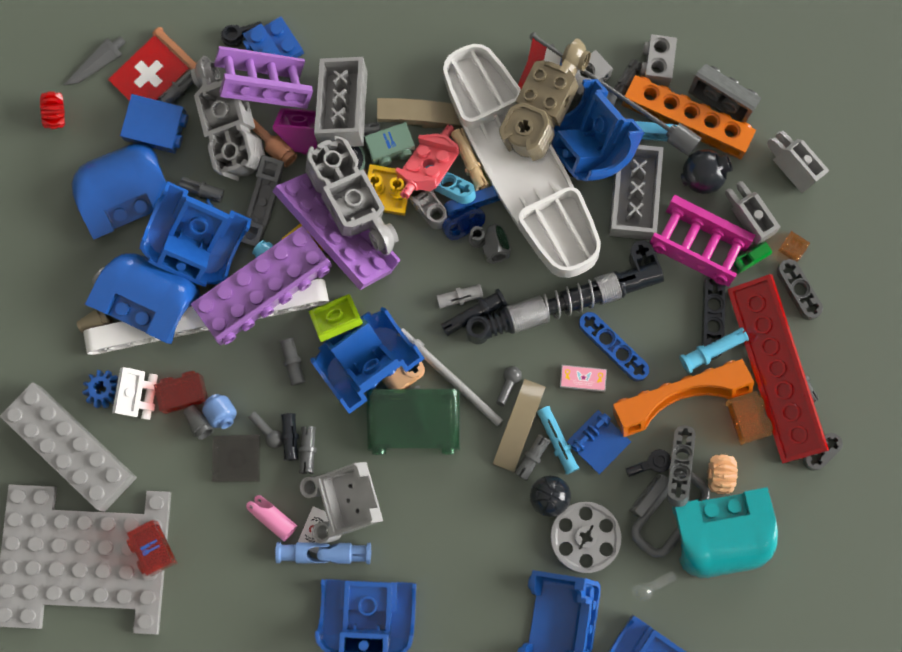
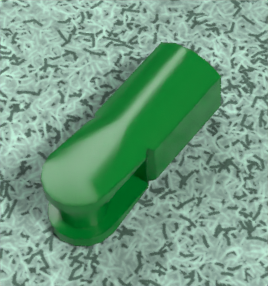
(753, 256)

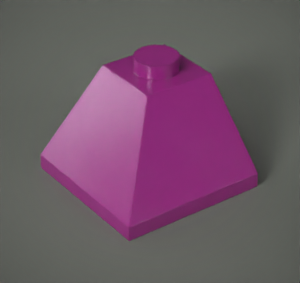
(296, 128)

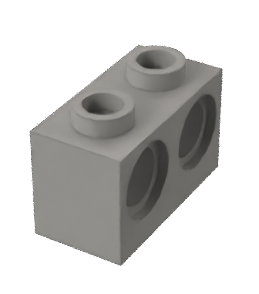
(662, 61)

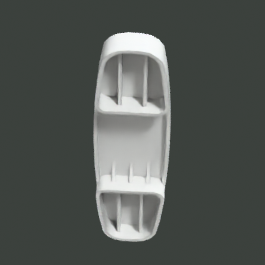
(533, 192)

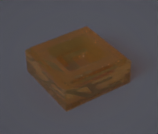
(794, 246)

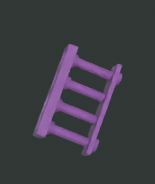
(259, 89)

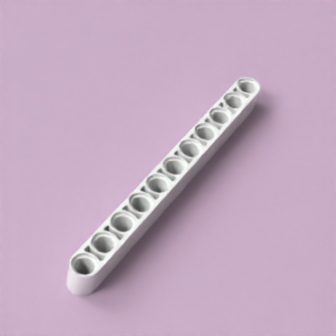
(122, 335)

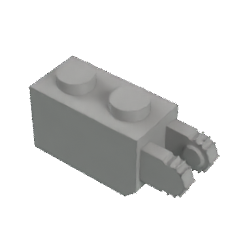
(796, 160)
(752, 213)

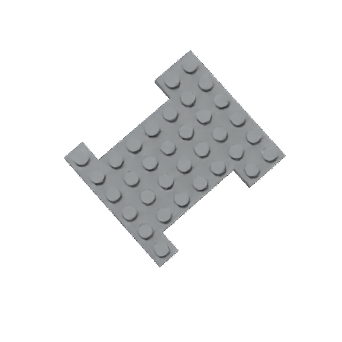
(75, 559)

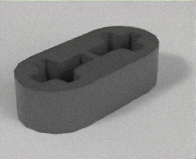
(826, 456)

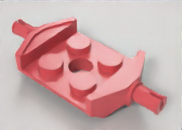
(432, 150)

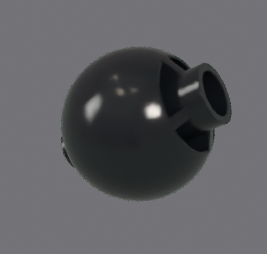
(706, 171)

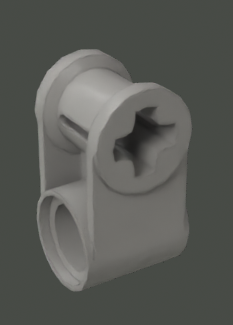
(427, 204)

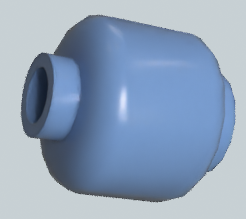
(219, 411)

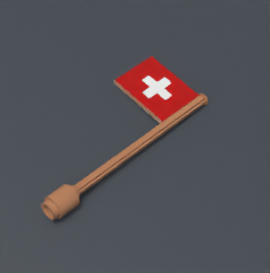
(161, 63)

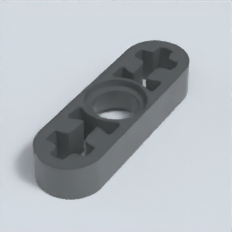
(813, 301)

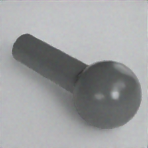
(512, 376)
(273, 437)

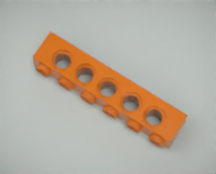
(702, 113)

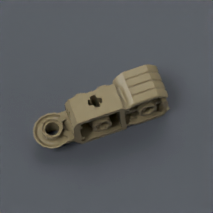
(543, 103)

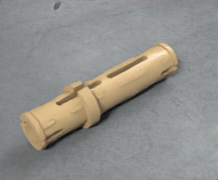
(473, 167)

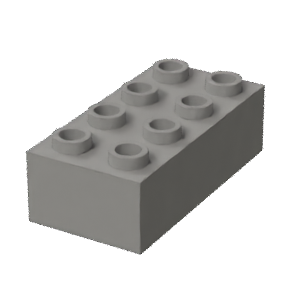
(341, 100)
(637, 195)

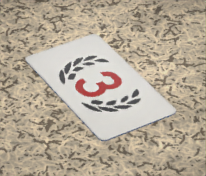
(315, 516)

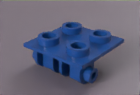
(598, 441)

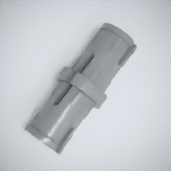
(459, 296)

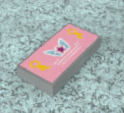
(583, 378)

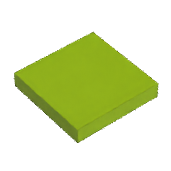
(335, 317)

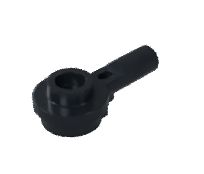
(233, 35)
(658, 461)

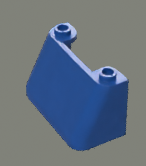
(562, 613)

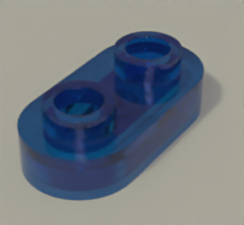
(463, 223)

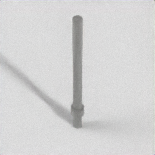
(453, 380)

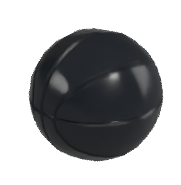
(550, 496)

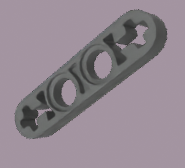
(681, 465)

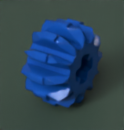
(101, 380)

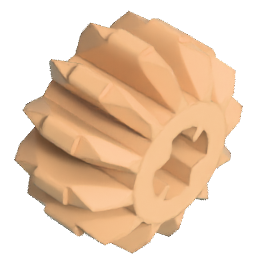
(722, 474)

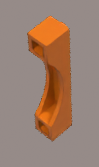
(725, 381)

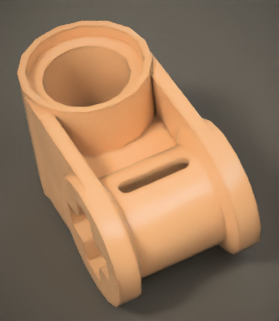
(403, 379)

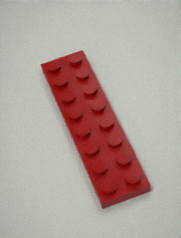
(778, 369)

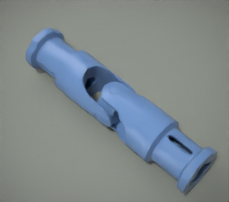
(338, 553)

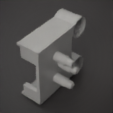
(347, 501)

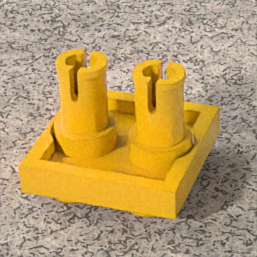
(388, 189)

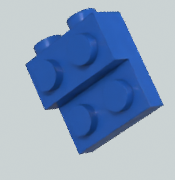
(273, 39)

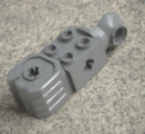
(226, 124)
(349, 193)

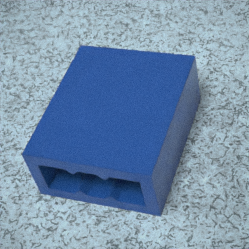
(154, 123)

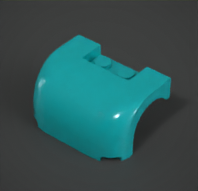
(727, 533)

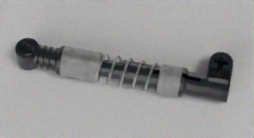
(601, 290)

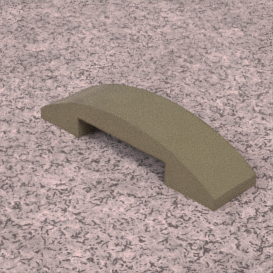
(519, 425)

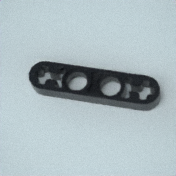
(711, 315)

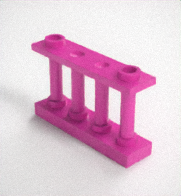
(715, 226)

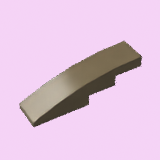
(417, 112)

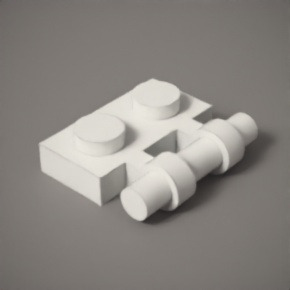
(129, 392)

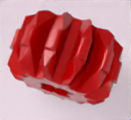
(52, 110)

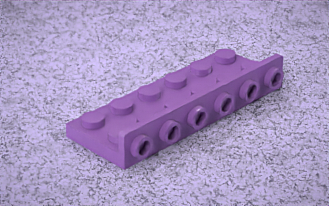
(351, 253)
(261, 286)

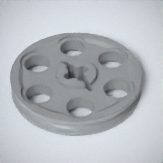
(590, 548)

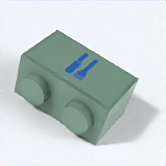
(390, 145)

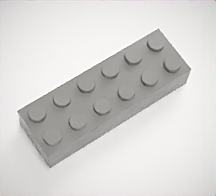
(68, 447)

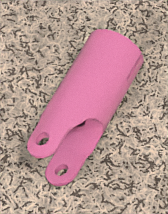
(272, 517)

